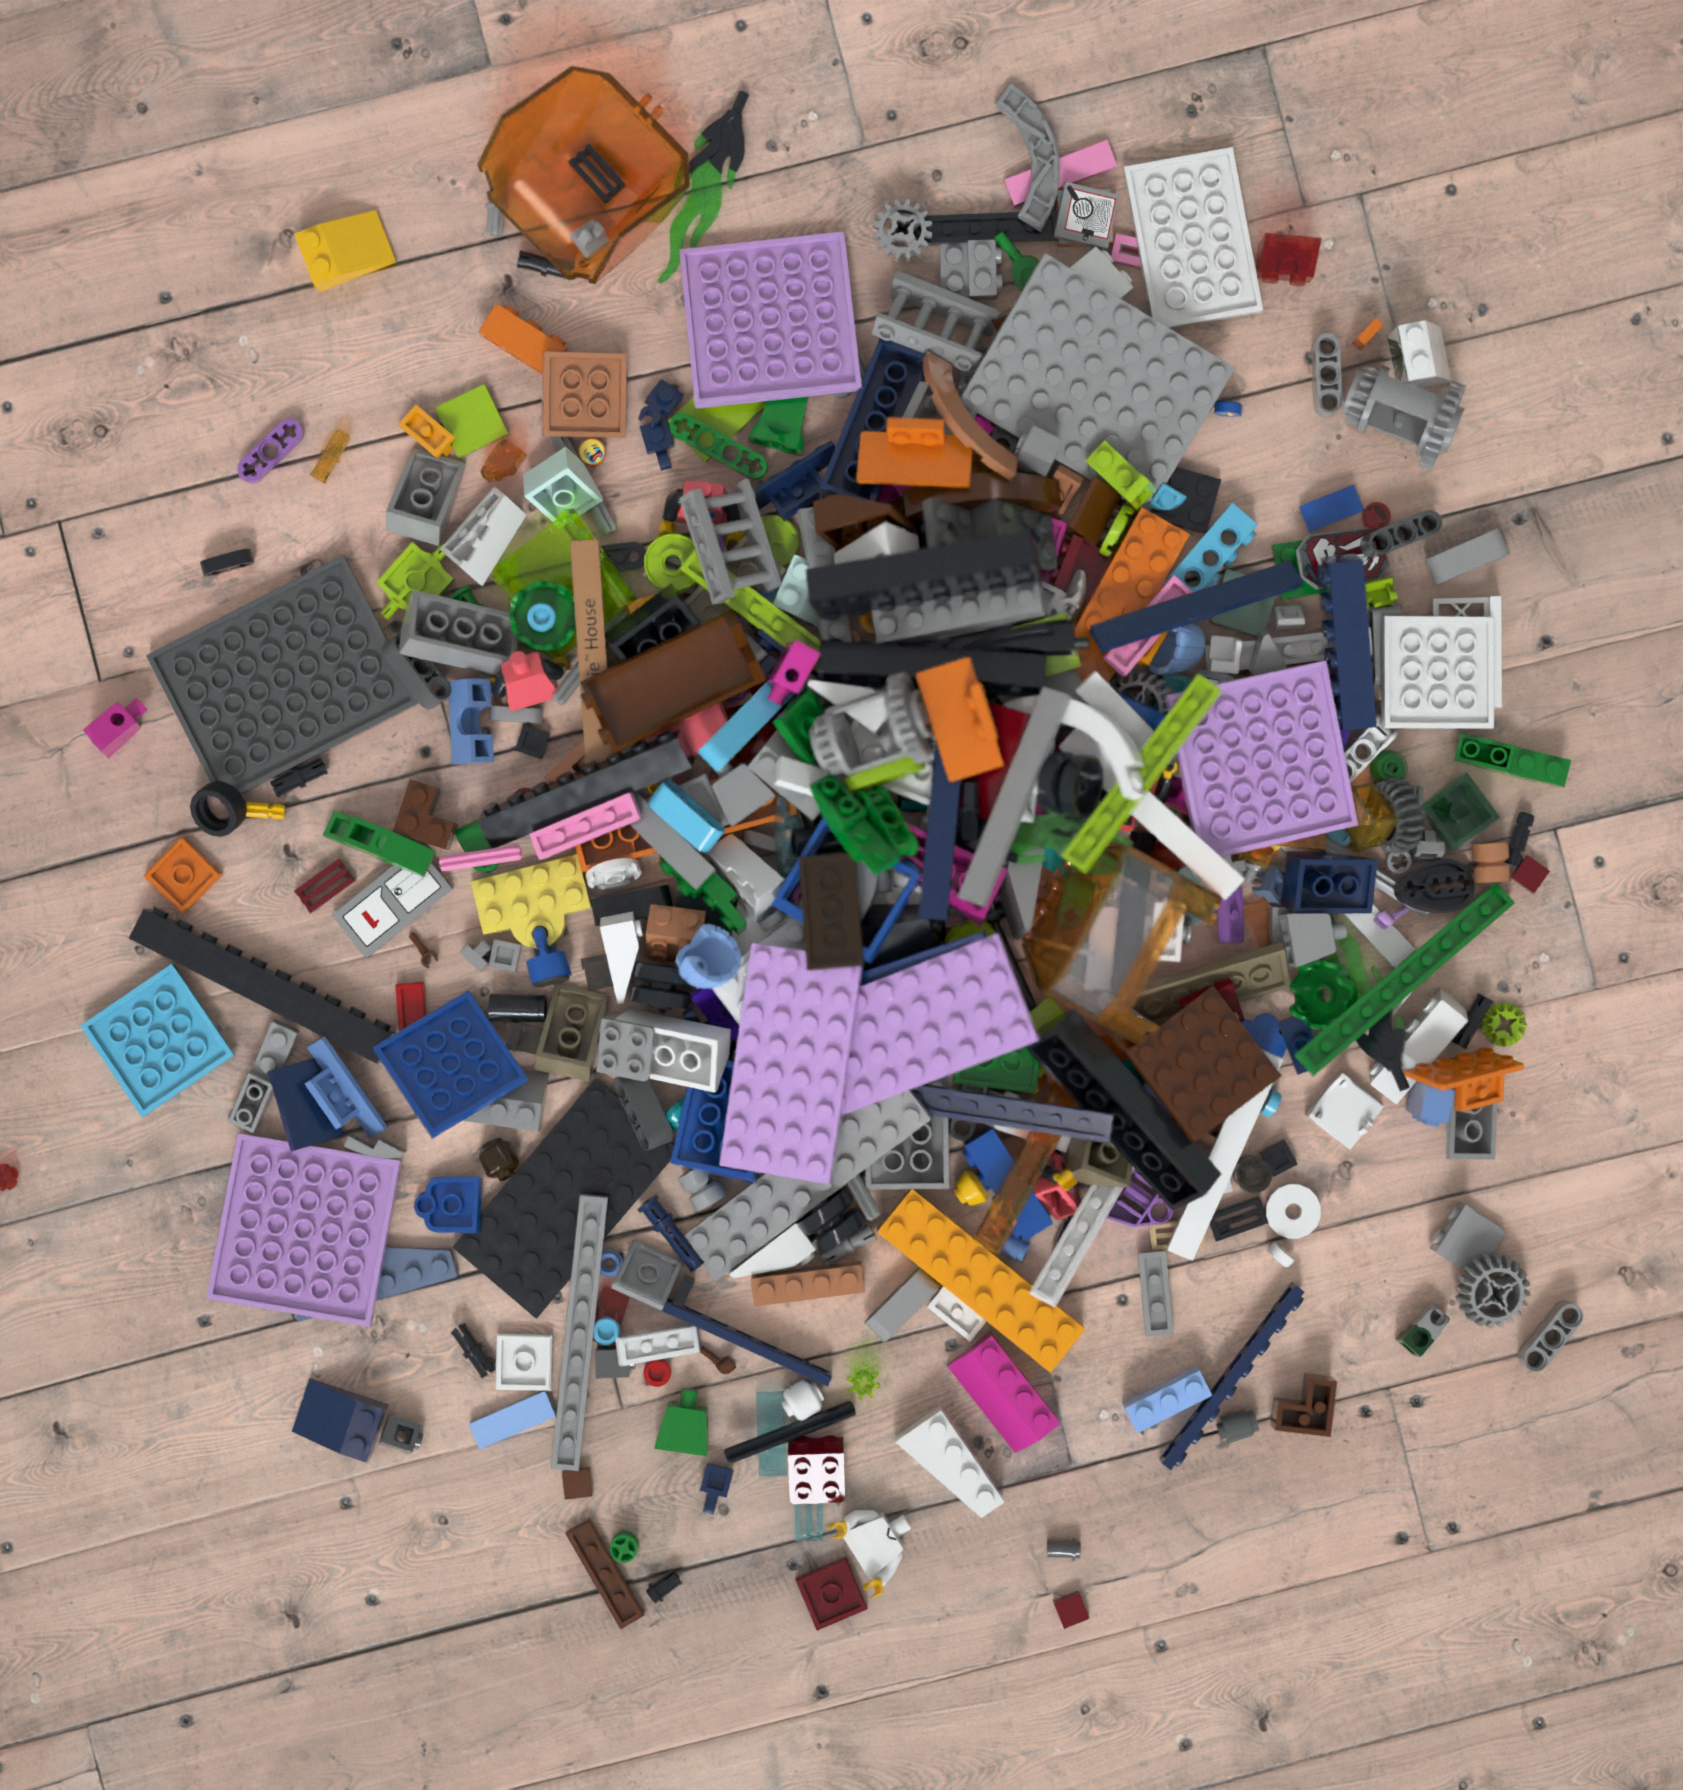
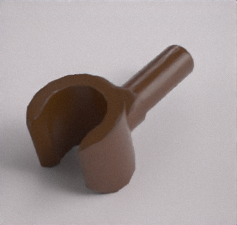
(422, 949)
(724, 1366)

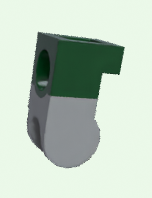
(1423, 1330)

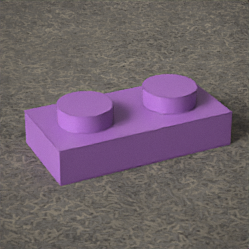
(1230, 918)

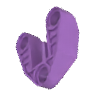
(1127, 1215)

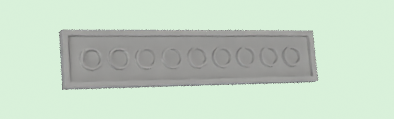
(779, 1201)

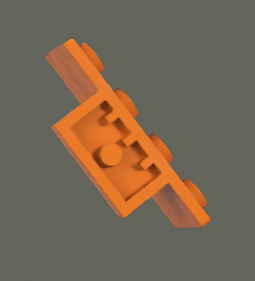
(914, 455)
(959, 719)
(1474, 1075)

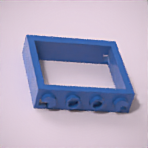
(906, 868)

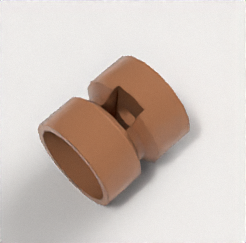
(1491, 862)

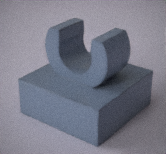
(1271, 885)

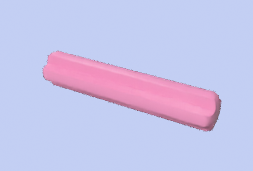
(480, 858)

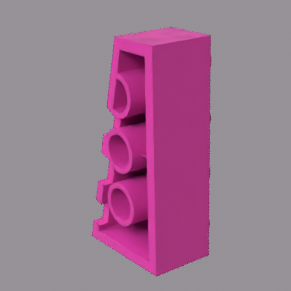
(961, 865)

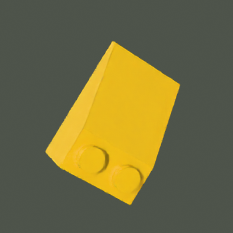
(344, 249)

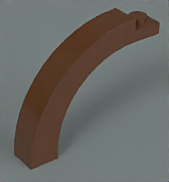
(1023, 490)

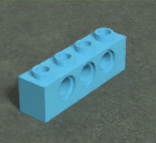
(1231, 520)

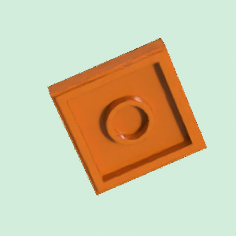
(183, 875)

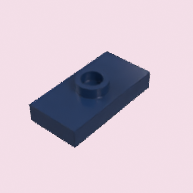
(1296, 1036)

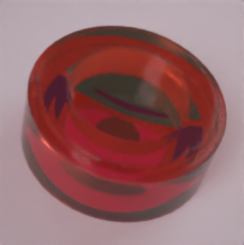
(1375, 516)

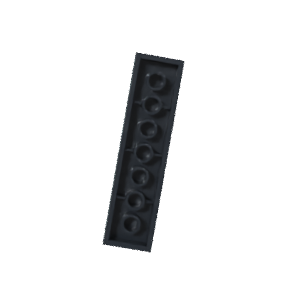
(924, 576)
(1140, 1125)

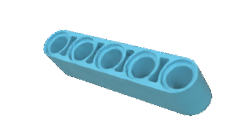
(741, 727)

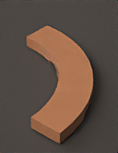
(949, 405)

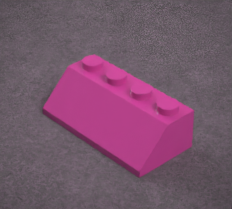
(1004, 1393)

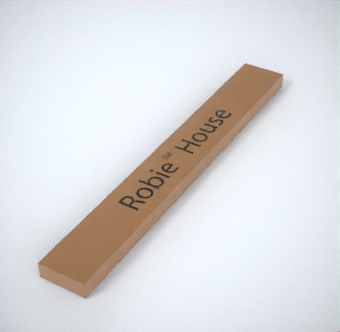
(590, 635)

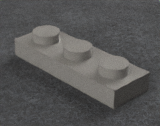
(1155, 1293)

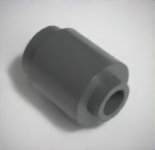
(1237, 1425)

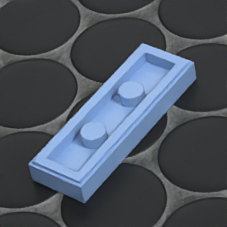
(512, 1419)

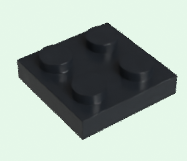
(1200, 501)

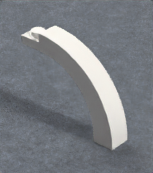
(1108, 734)

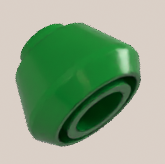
(1379, 764)

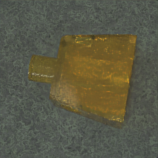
(1373, 817)

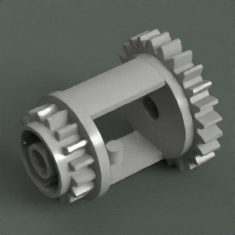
(1405, 411)
(908, 719)

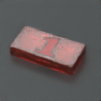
(612, 1305)

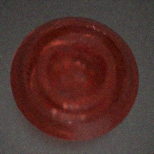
(1165, 855)

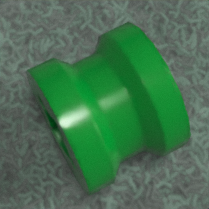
(621, 1552)

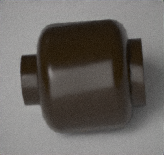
(498, 1159)

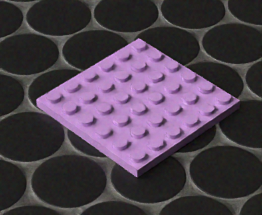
(770, 320)
(1267, 762)
(304, 1230)

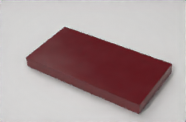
(1009, 728)

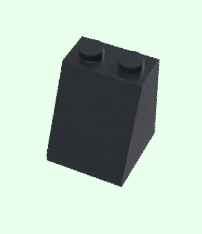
(907, 936)

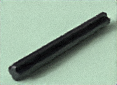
(789, 1432)

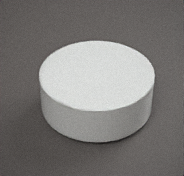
(1281, 1254)

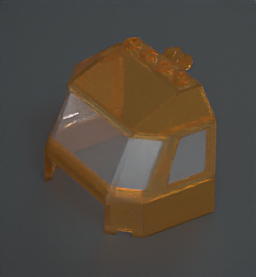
(1107, 932)

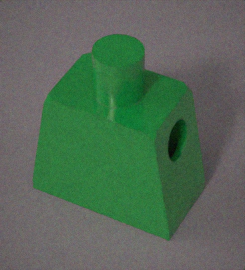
(684, 1426)

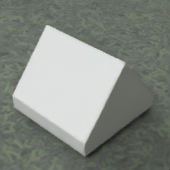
(1288, 618)

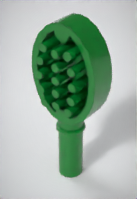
(1022, 264)

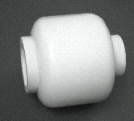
(802, 1399)

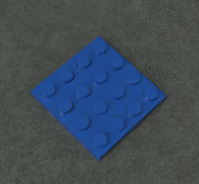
(450, 1064)

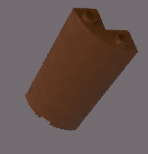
(672, 681)

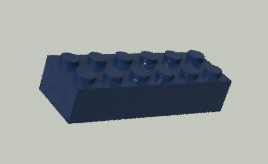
(884, 394)
(1348, 640)

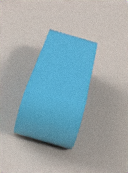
(686, 816)

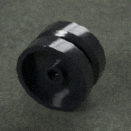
(1070, 784)
(662, 986)
(832, 1221)

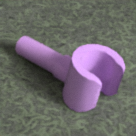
(1384, 919)

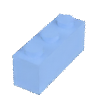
(1167, 1399)

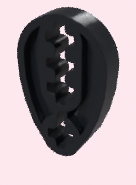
(1437, 873)

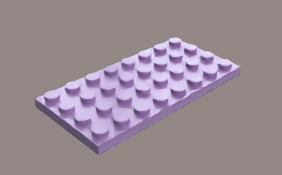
(935, 1022)
(790, 1066)

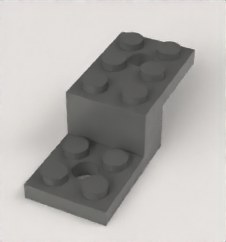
(987, 521)

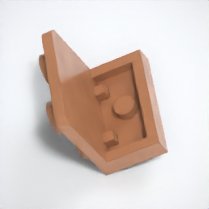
(670, 931)

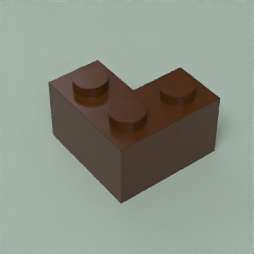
(416, 817)
(1310, 1415)

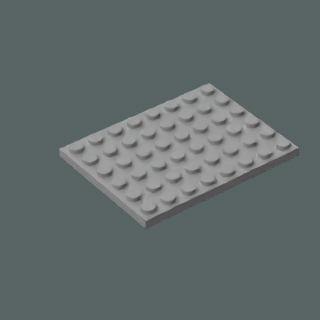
(1093, 374)

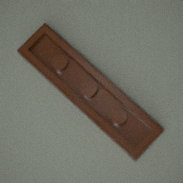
(605, 1573)

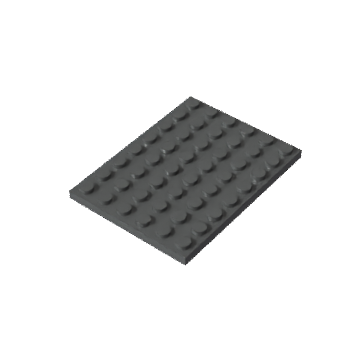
(282, 678)

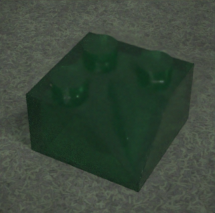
(1459, 811)

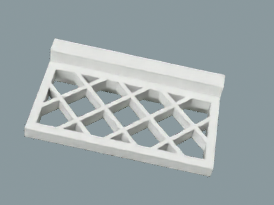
(1492, 608)

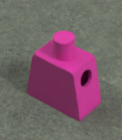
(107, 735)

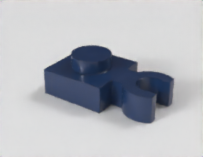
(660, 401)

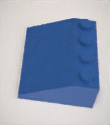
(702, 1131)

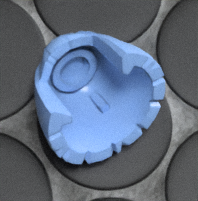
(1179, 650)
(709, 958)

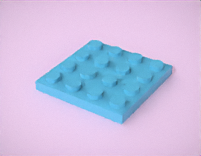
(157, 1040)

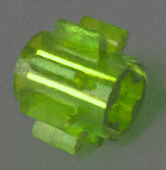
(868, 1387)

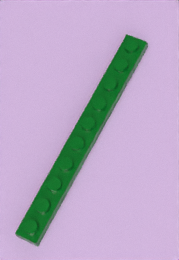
(1404, 979)

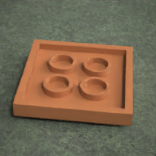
(584, 394)

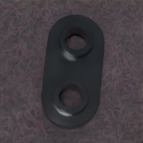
(620, 555)

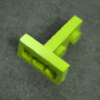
(1121, 475)

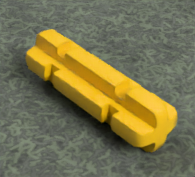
(265, 810)

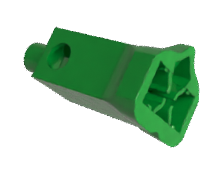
(781, 425)

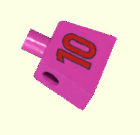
(796, 660)

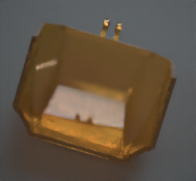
(549, 200)

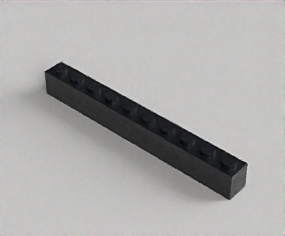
(259, 983)

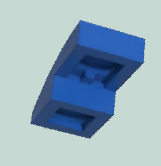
(1331, 508)

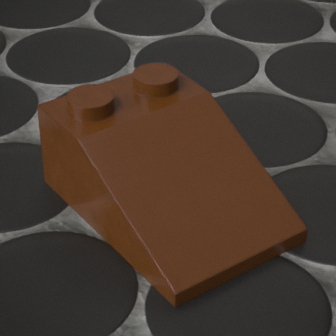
(847, 518)

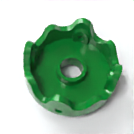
(560, 600)
(1309, 988)

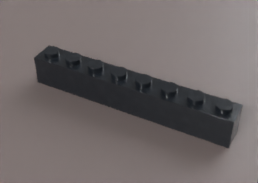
(872, 664)
(587, 788)

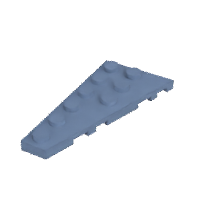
(411, 1269)

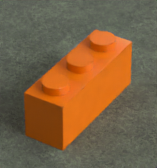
(519, 337)

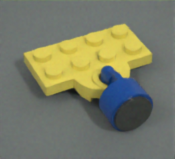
(534, 908)

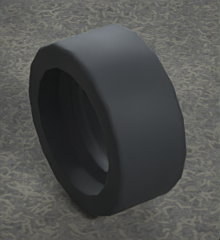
(229, 797)

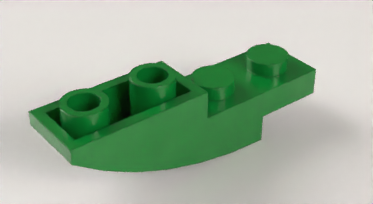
(1512, 760)
(850, 827)
(379, 843)
(716, 894)

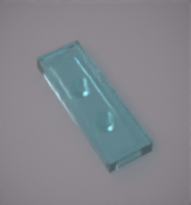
(771, 1417)

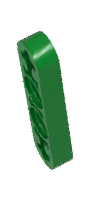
(720, 443)

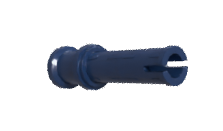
(659, 1224)

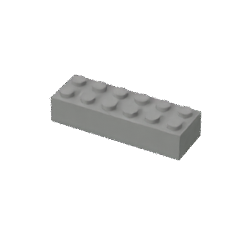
(959, 616)

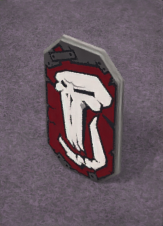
(1334, 544)

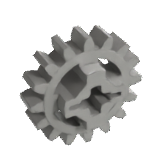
(892, 237)

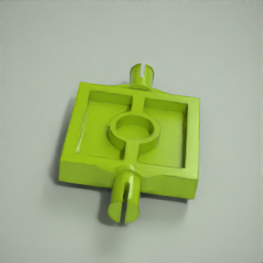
(411, 572)

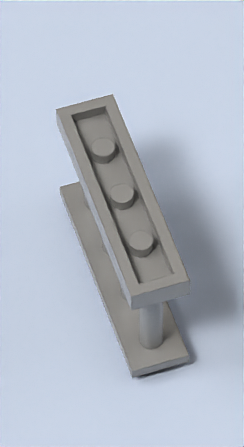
(941, 303)
(710, 556)

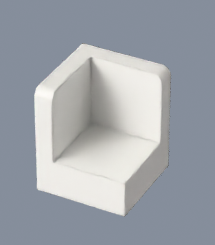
(1224, 654)

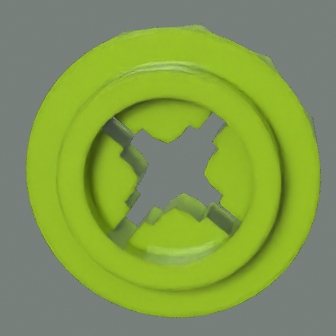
(1492, 1021)

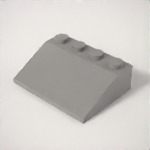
(918, 1160)

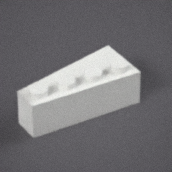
(1425, 1040)
(945, 1454)

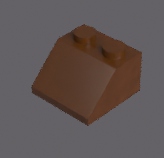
(1094, 512)

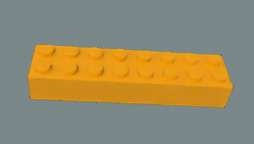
(979, 1279)

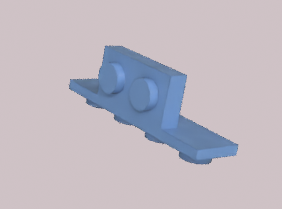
(340, 1093)

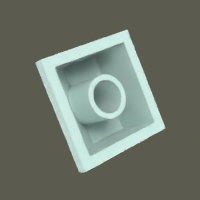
(560, 485)
(793, 593)

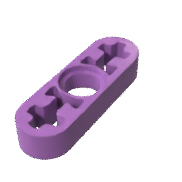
(259, 449)

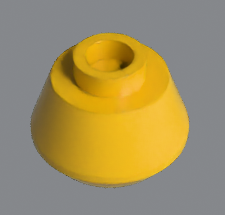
(970, 1189)

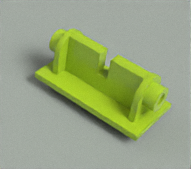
(1380, 592)

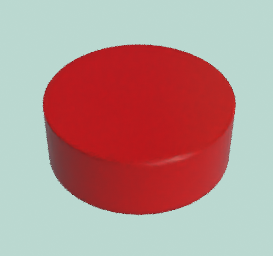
(657, 1372)

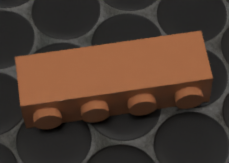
(807, 1283)

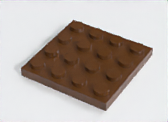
(1203, 1064)

